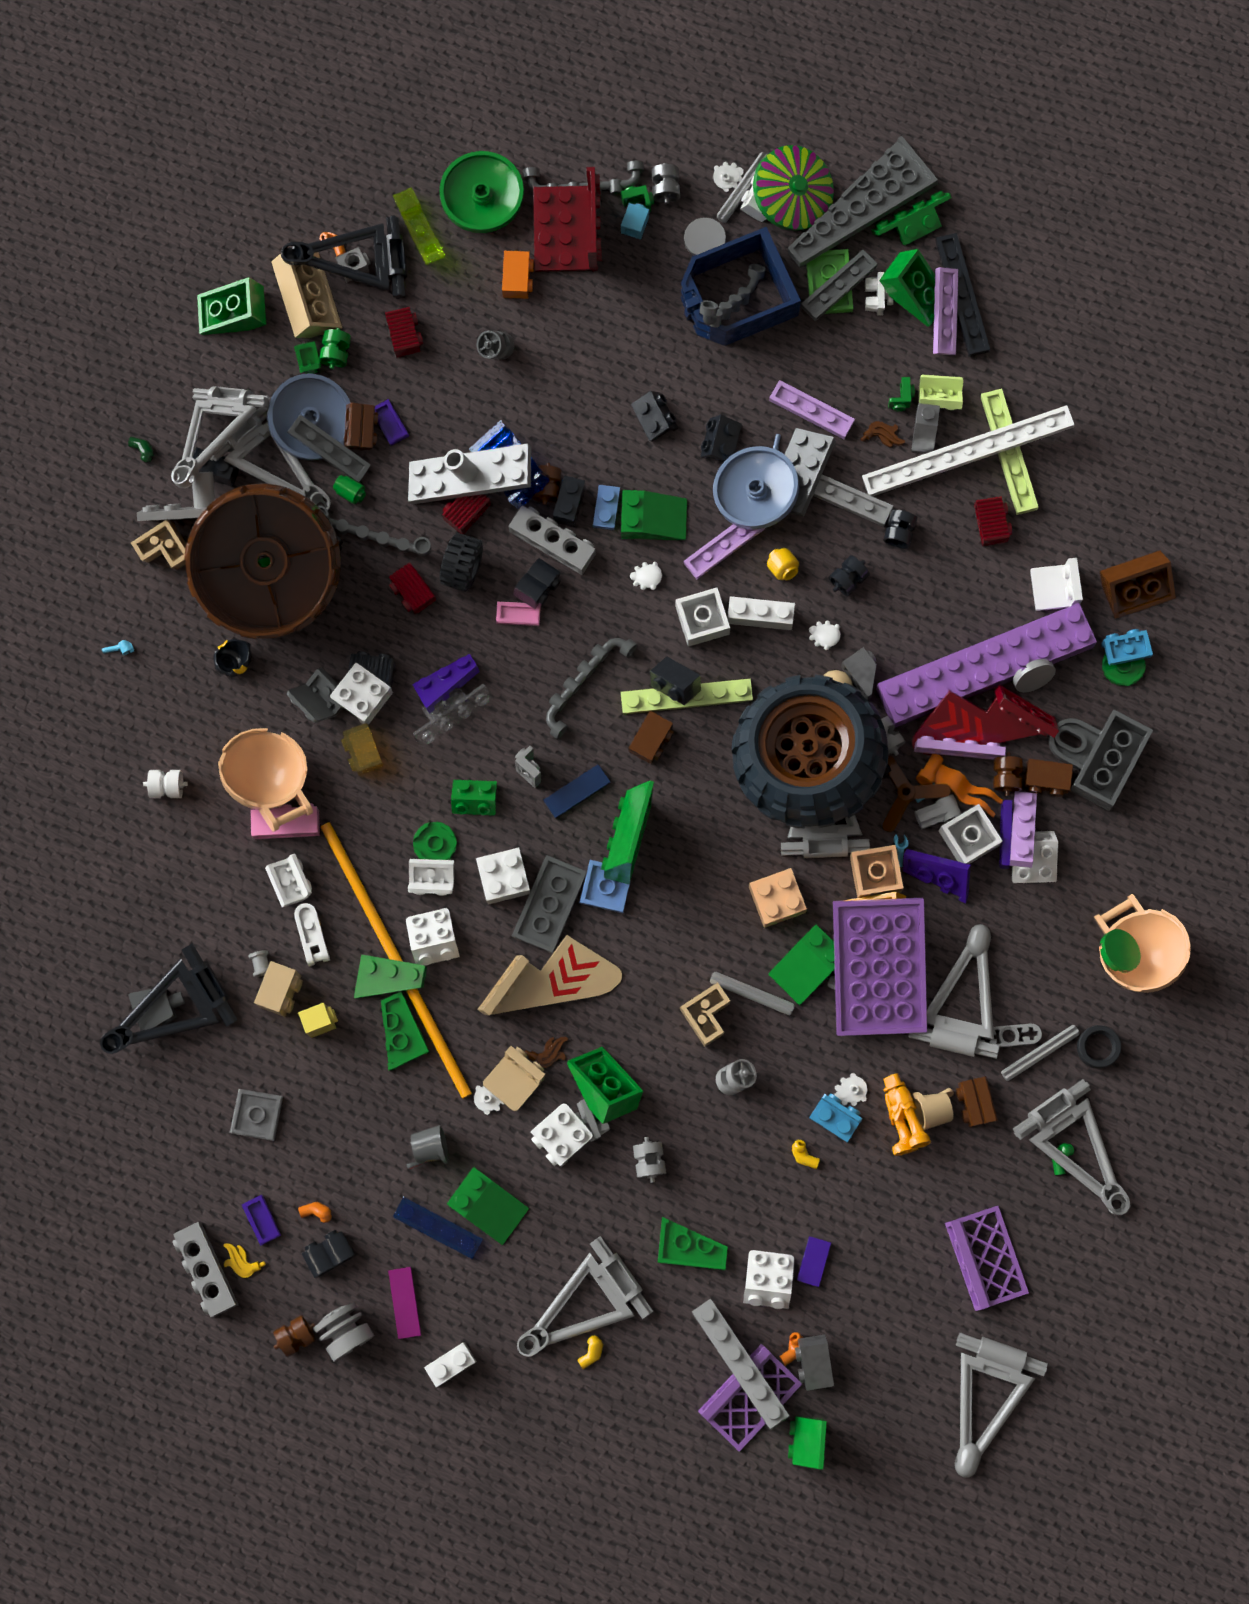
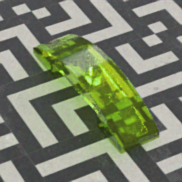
(418, 226)

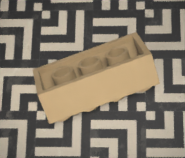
(306, 298)

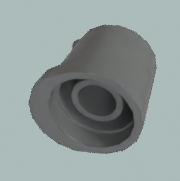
(429, 1146)

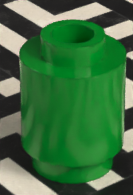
(349, 489)

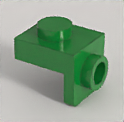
(637, 195)
(307, 357)
(907, 391)

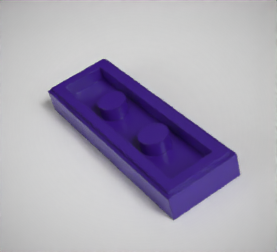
(1005, 834)

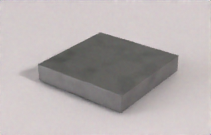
(256, 1114)

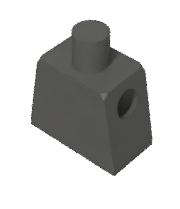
(160, 1012)

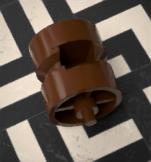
(551, 490)
(1008, 773)
(294, 1336)

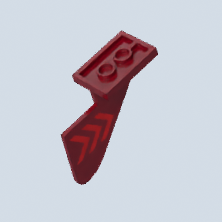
(1005, 720)

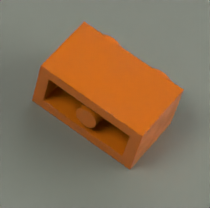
(516, 274)

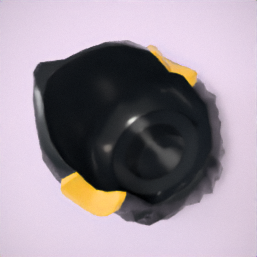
(232, 657)

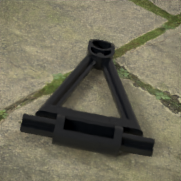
(388, 252)
(202, 988)

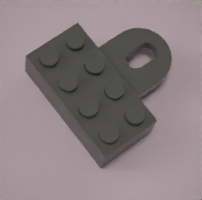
(1104, 755)

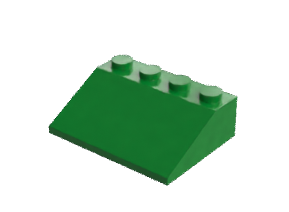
(628, 833)

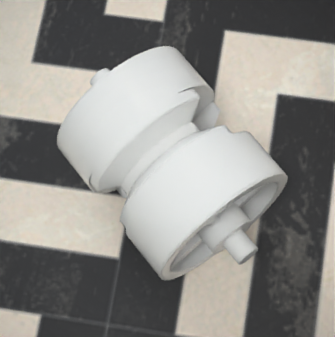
(159, 784)

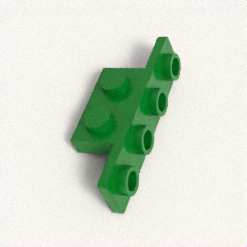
(915, 222)

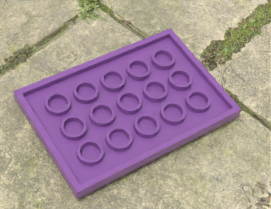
(880, 966)

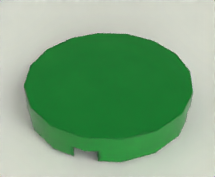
(1124, 673)
(438, 848)
(1120, 951)

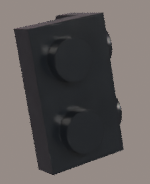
(654, 415)
(720, 438)

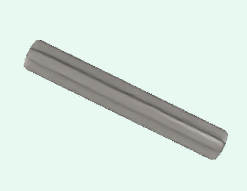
(738, 193)
(752, 993)
(1040, 1052)

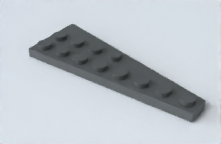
(881, 190)

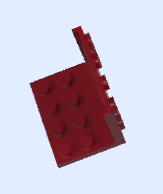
(567, 226)

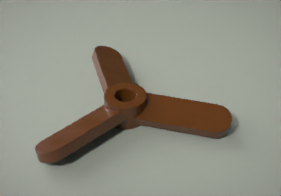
(917, 792)

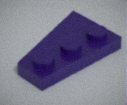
(442, 682)
(943, 872)

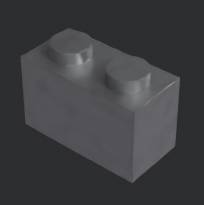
(815, 1362)

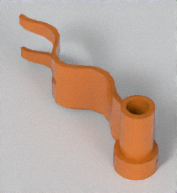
(937, 773)

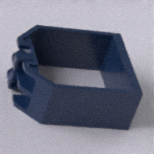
(725, 335)

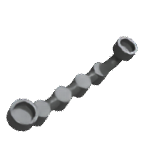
(615, 185)
(712, 315)
(421, 545)
(573, 685)

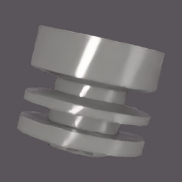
(343, 1331)

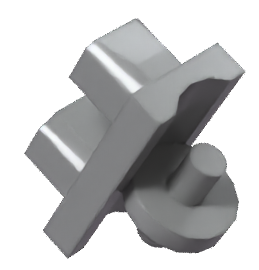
(596, 1128)

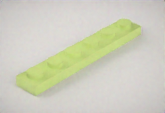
(1012, 459)
(710, 694)

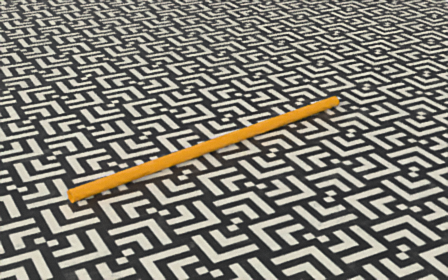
(393, 954)

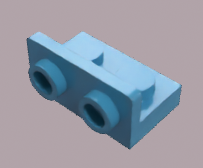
(1127, 647)
(836, 1117)

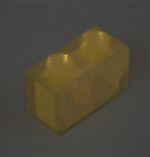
(362, 749)

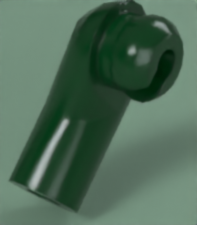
(144, 447)

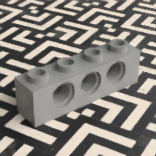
(576, 561)
(183, 1241)

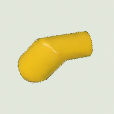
(802, 1156)
(594, 1352)

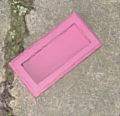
(517, 614)

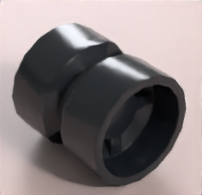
(900, 529)

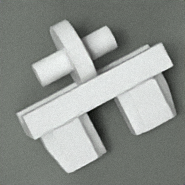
(876, 304)

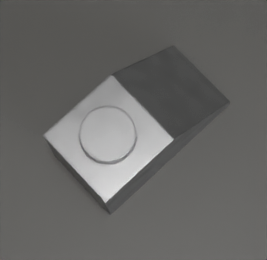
(925, 428)
(861, 670)

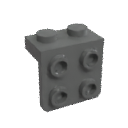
(315, 697)

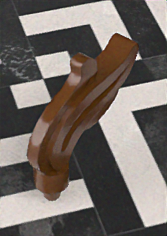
(884, 432)
(550, 1054)

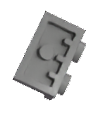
(527, 767)

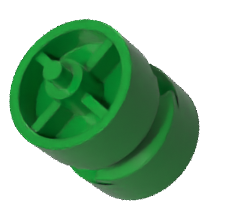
(336, 344)

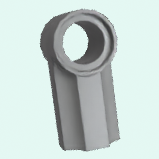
(940, 811)

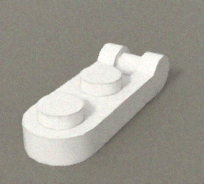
(311, 933)

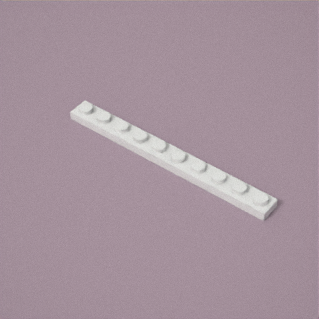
(968, 451)

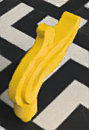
(239, 1261)

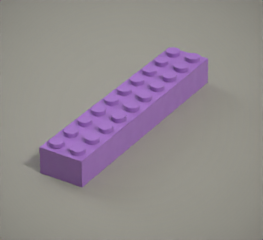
(985, 664)

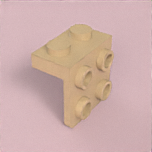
(514, 1078)

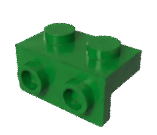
(474, 797)

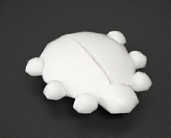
(727, 176)
(647, 576)
(825, 635)
(851, 1090)
(486, 1100)

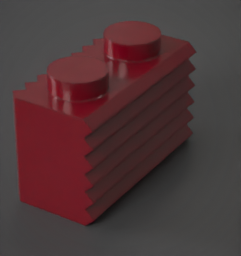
(403, 332)
(465, 511)
(992, 521)
(411, 588)

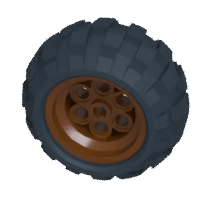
(799, 795)

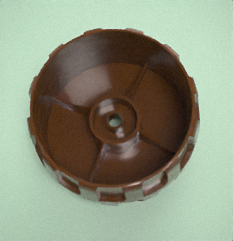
(226, 566)

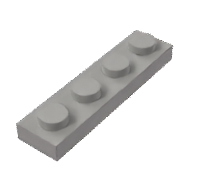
(853, 500)

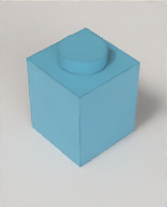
(635, 220)

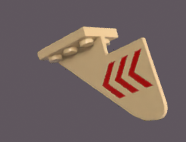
(568, 975)

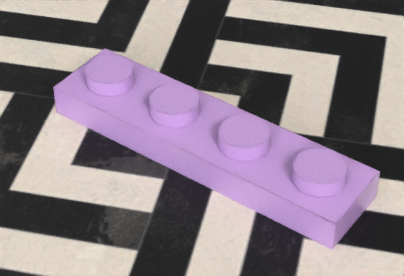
(945, 311)
(811, 409)
(719, 549)
(951, 747)
(1023, 829)

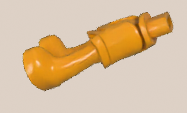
(902, 1108)

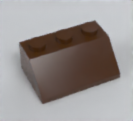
(1138, 584)

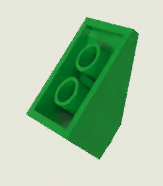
(912, 285)
(232, 308)
(653, 516)
(805, 965)
(605, 1085)
(487, 1206)
(807, 1442)

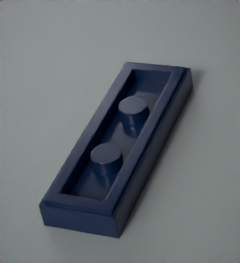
(576, 791)

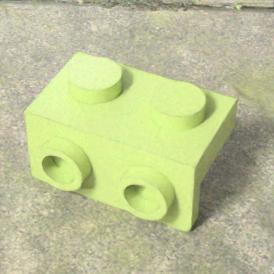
(941, 391)

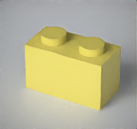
(318, 1019)

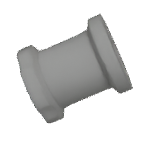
(259, 962)

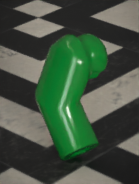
(1066, 1149)

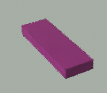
(404, 1302)

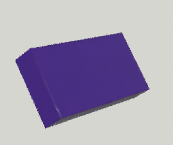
(390, 423)
(261, 1220)
(813, 1261)

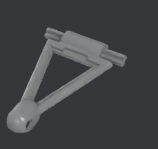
(214, 401)
(248, 438)
(825, 841)
(956, 1034)
(1055, 1116)
(615, 1282)
(998, 1361)

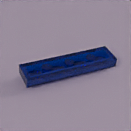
(437, 1228)

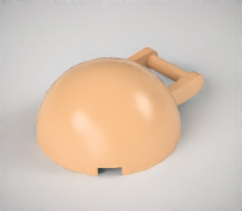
(265, 773)
(1161, 942)

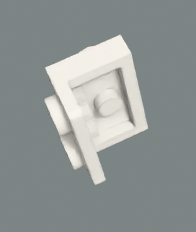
(431, 876)
(289, 880)

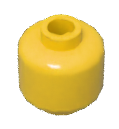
(783, 564)

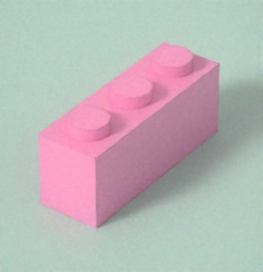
(299, 827)

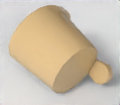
(933, 1108)

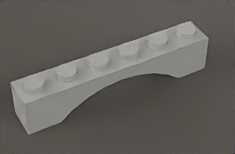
(740, 1364)

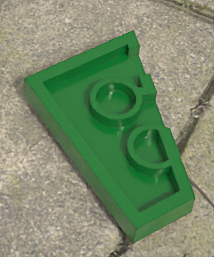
(385, 976)
(402, 1033)
(687, 1248)

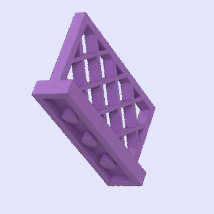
(968, 1263)
(732, 1387)

